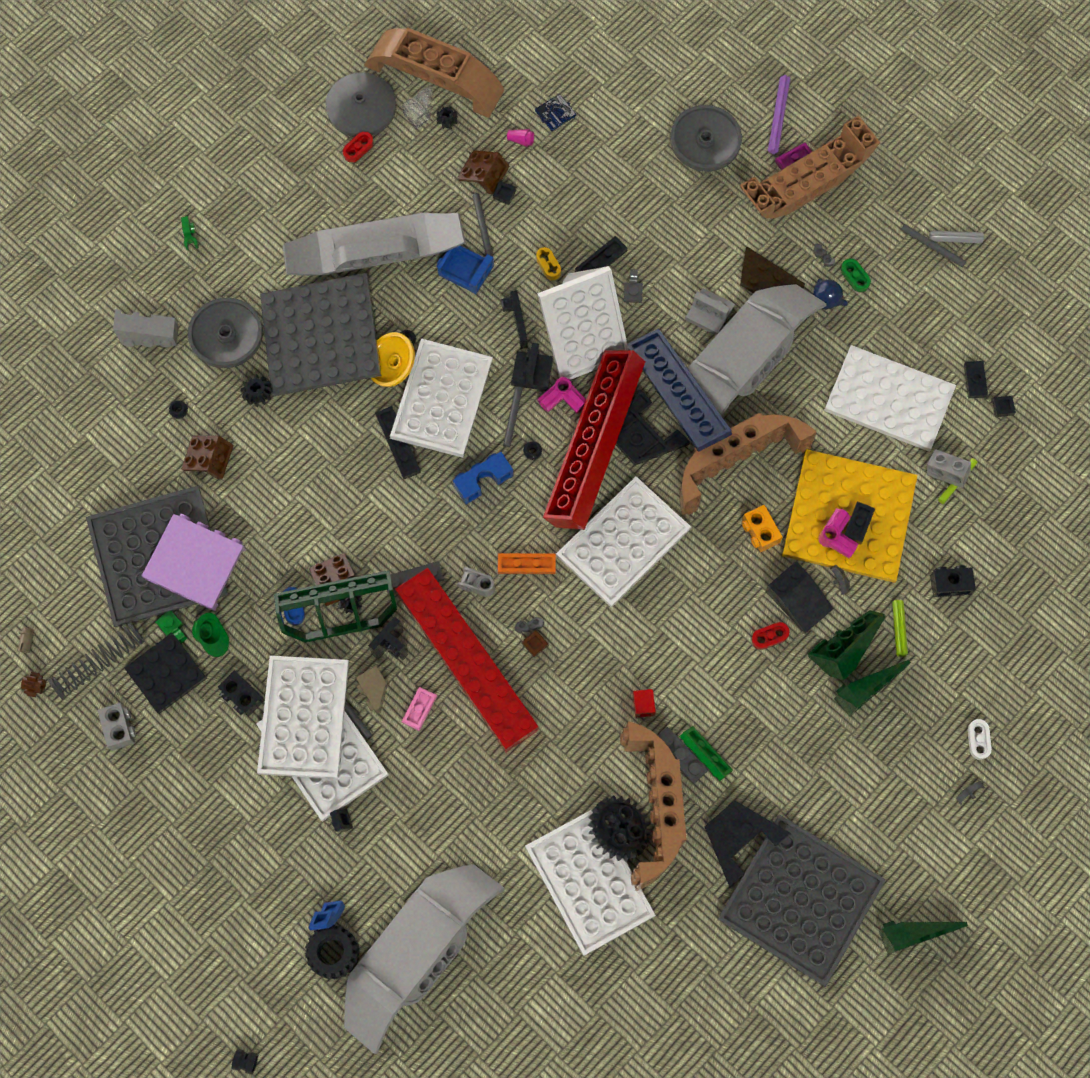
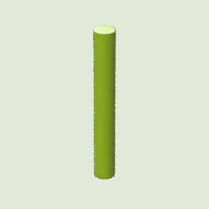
(951, 488)

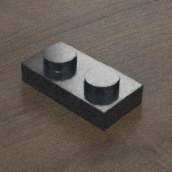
(859, 522)

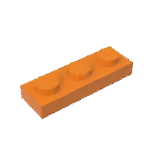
(526, 563)

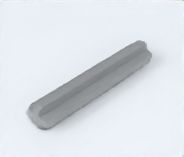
(956, 236)

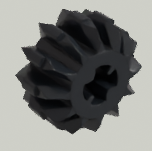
(257, 384)

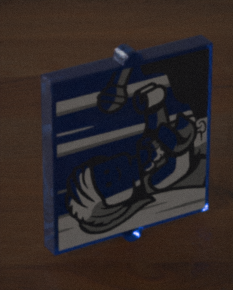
(555, 112)

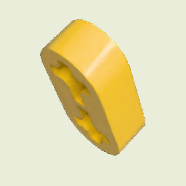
(545, 266)

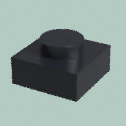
(504, 193)
(1003, 406)
(341, 820)

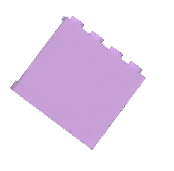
(193, 561)

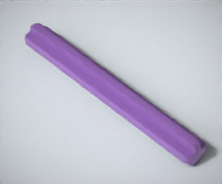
(779, 114)

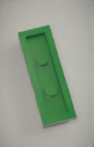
(706, 753)

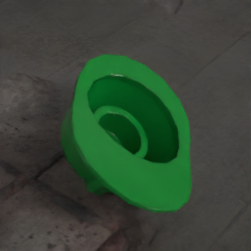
(211, 634)

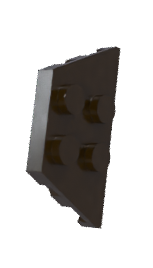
(761, 273)

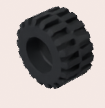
(316, 943)

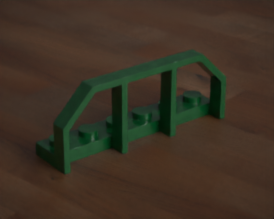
(335, 591)

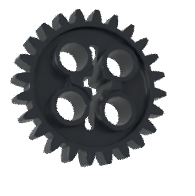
(619, 828)

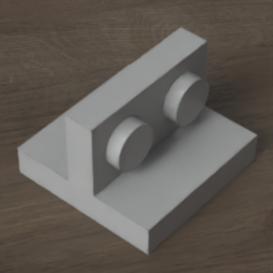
(709, 311)

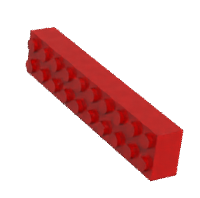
(594, 439)
(467, 660)

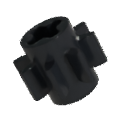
(447, 117)
(346, 604)

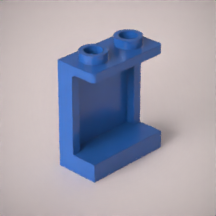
(465, 268)

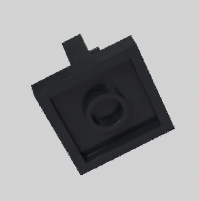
(532, 369)
(388, 640)

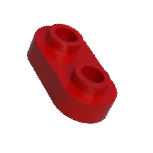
(355, 146)
(769, 635)

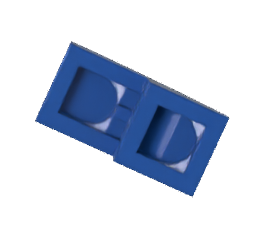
(327, 916)

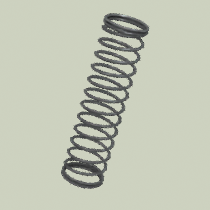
(57, 686)

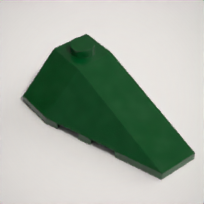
(845, 650)
(862, 690)
(906, 934)

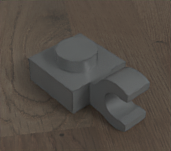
(633, 290)

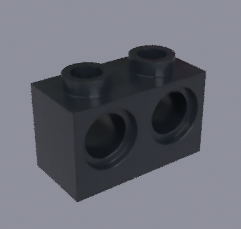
(243, 691)

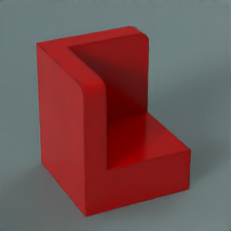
(644, 703)

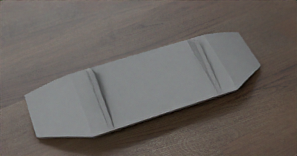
(373, 243)
(752, 343)
(414, 950)

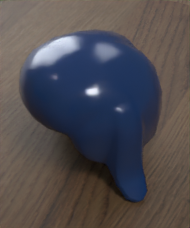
(830, 293)

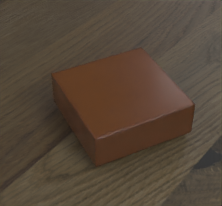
(535, 643)

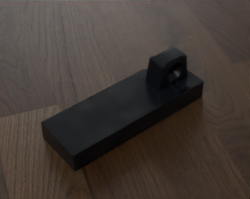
(513, 304)

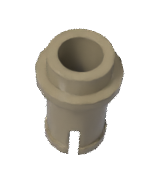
(25, 640)

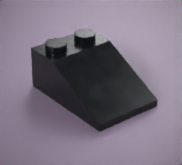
(799, 597)

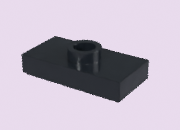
(975, 379)

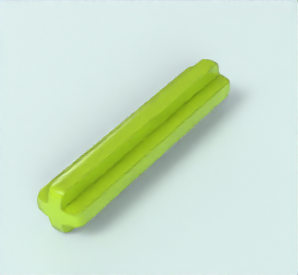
(900, 628)

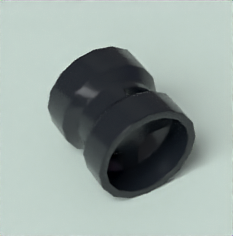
(244, 1061)

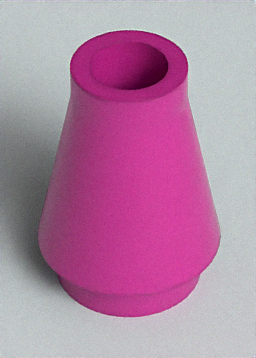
(523, 137)

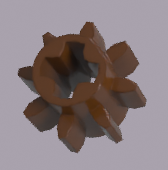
(33, 684)

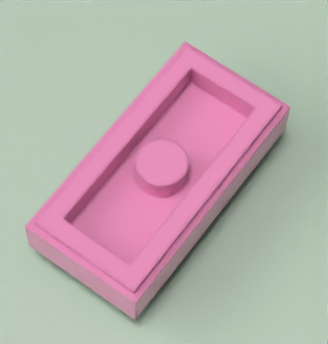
(419, 709)

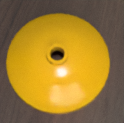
(394, 349)

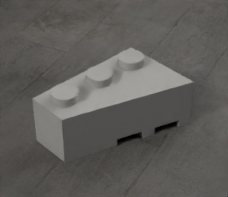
(145, 330)

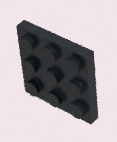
(165, 673)

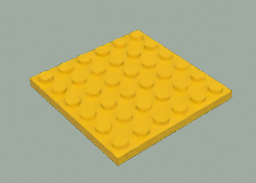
(839, 483)

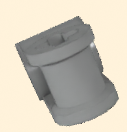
(473, 580)

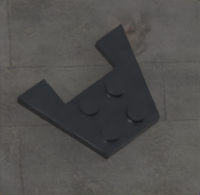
(639, 440)
(734, 830)

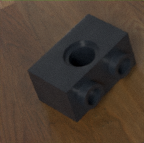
(944, 588)

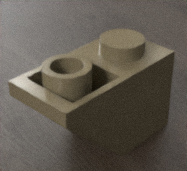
(374, 687)

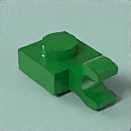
(188, 230)
(171, 624)

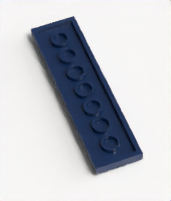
(680, 391)

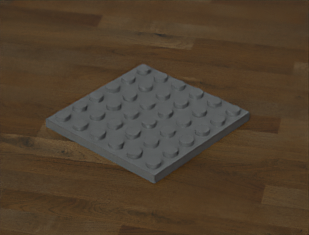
(320, 334)
(125, 543)
(802, 901)

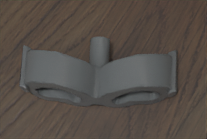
(822, 253)
(840, 575)
(535, 623)
(969, 791)

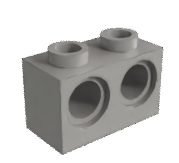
(948, 468)
(112, 728)

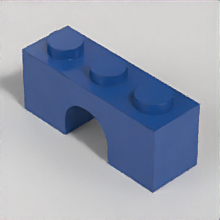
(494, 467)

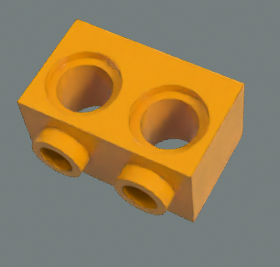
(766, 527)

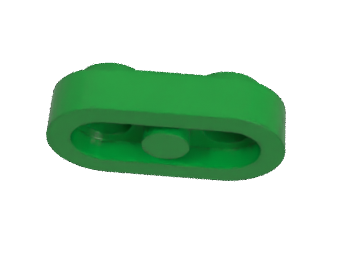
(857, 275)

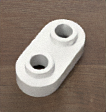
(979, 740)

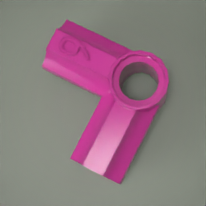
(555, 396)
(834, 527)

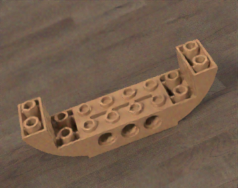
(439, 65)
(813, 173)
(746, 438)
(664, 770)

